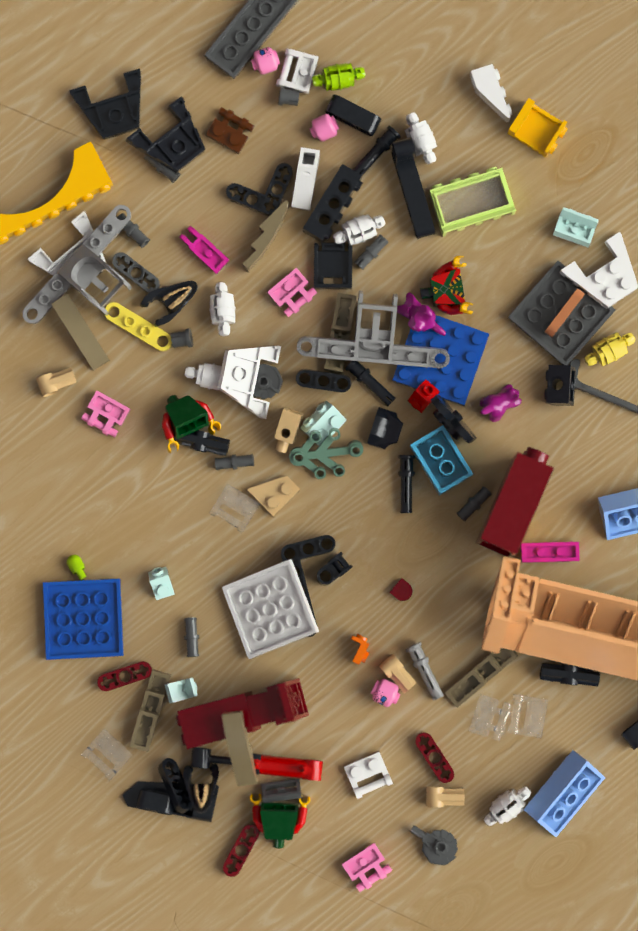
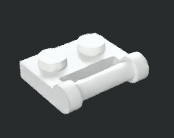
(303, 73)
(364, 769)

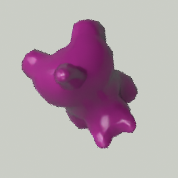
(420, 316)
(498, 403)

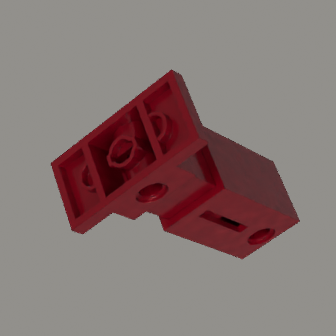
(278, 704)

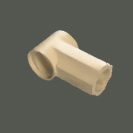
(52, 383)
(394, 669)
(442, 796)

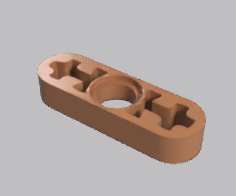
(564, 313)

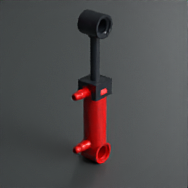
(264, 764)

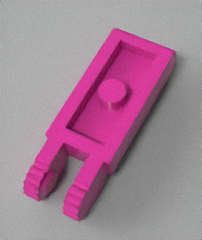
(205, 251)

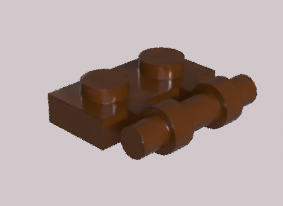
(227, 135)

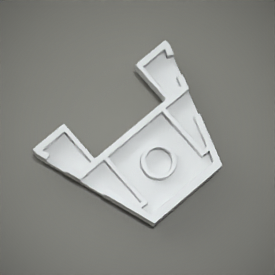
(41, 260)
(609, 282)
(240, 375)

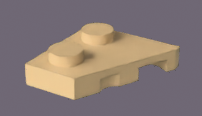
(275, 493)

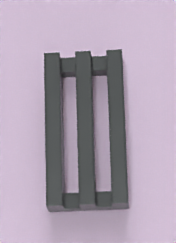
(282, 793)

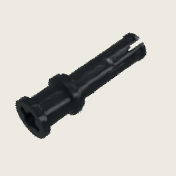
(382, 144)
(363, 375)
(406, 470)

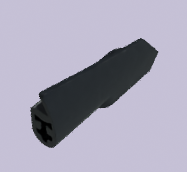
(155, 798)

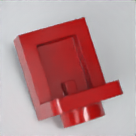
(422, 396)

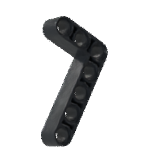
(404, 160)
(300, 555)

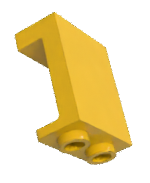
(537, 128)

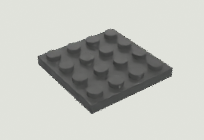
(544, 304)

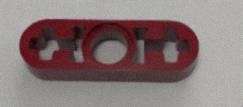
(113, 685)
(431, 742)
(229, 860)

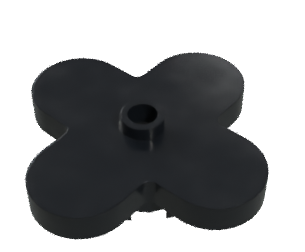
(452, 420)

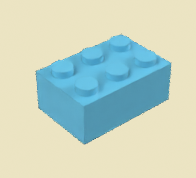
(441, 460)

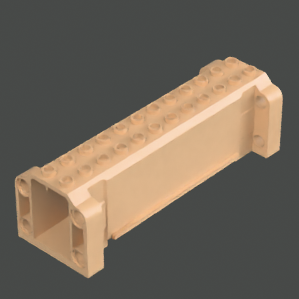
(561, 623)

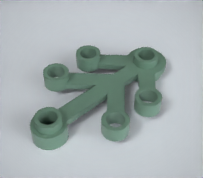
(323, 453)

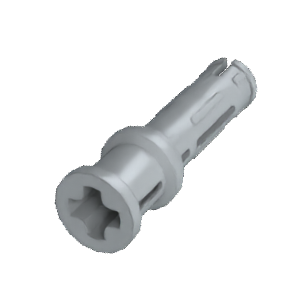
(421, 662)

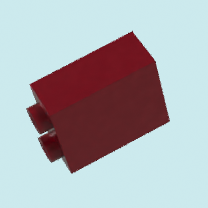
(515, 502)

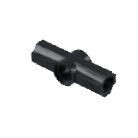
(205, 442)
(569, 674)

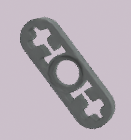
(128, 260)

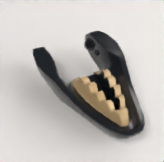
(172, 297)
(201, 794)

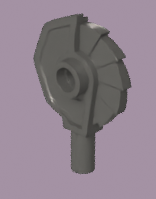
(267, 382)
(437, 846)

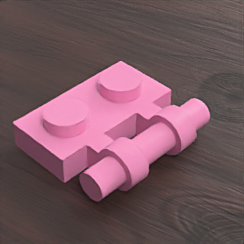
(287, 288)
(108, 408)
(364, 861)

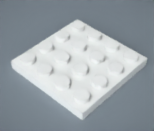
(270, 609)

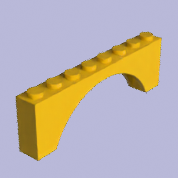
(84, 181)

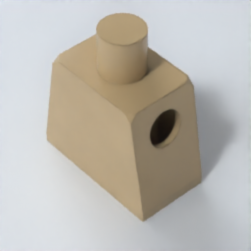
(289, 420)

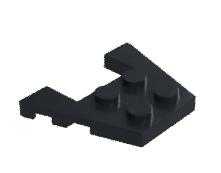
(116, 114)
(175, 147)

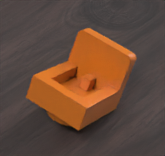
(361, 654)

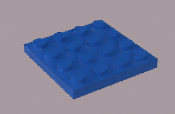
(465, 352)
(83, 619)

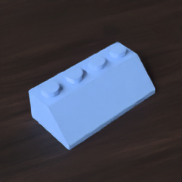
(619, 513)
(564, 793)

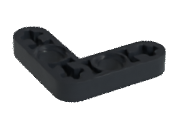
(263, 199)

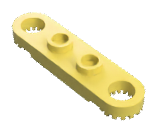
(138, 327)

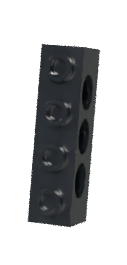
(344, 176)

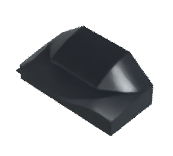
(385, 429)

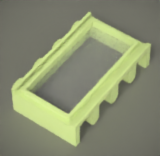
(471, 200)

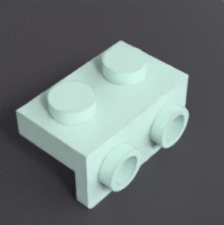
(575, 227)
(323, 420)

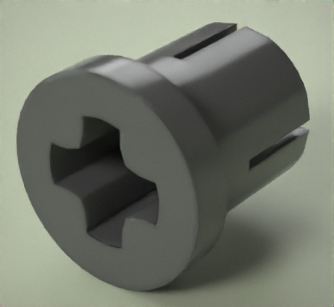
(288, 97)
(182, 338)

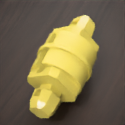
(609, 349)

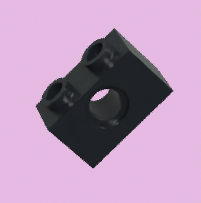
(565, 395)

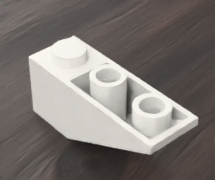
(488, 89)
(305, 178)

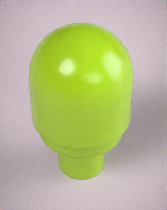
(76, 566)

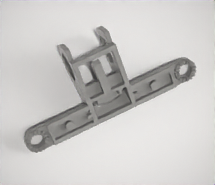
(83, 269)
(373, 344)

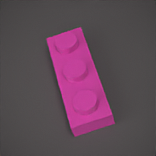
(550, 552)

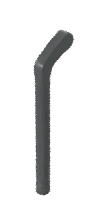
(600, 394)

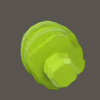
(338, 76)

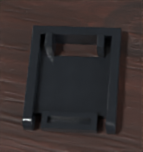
(332, 263)

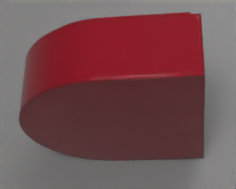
(402, 590)

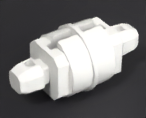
(421, 137)
(359, 229)
(222, 309)
(206, 375)
(510, 810)

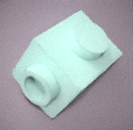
(161, 583)
(181, 690)

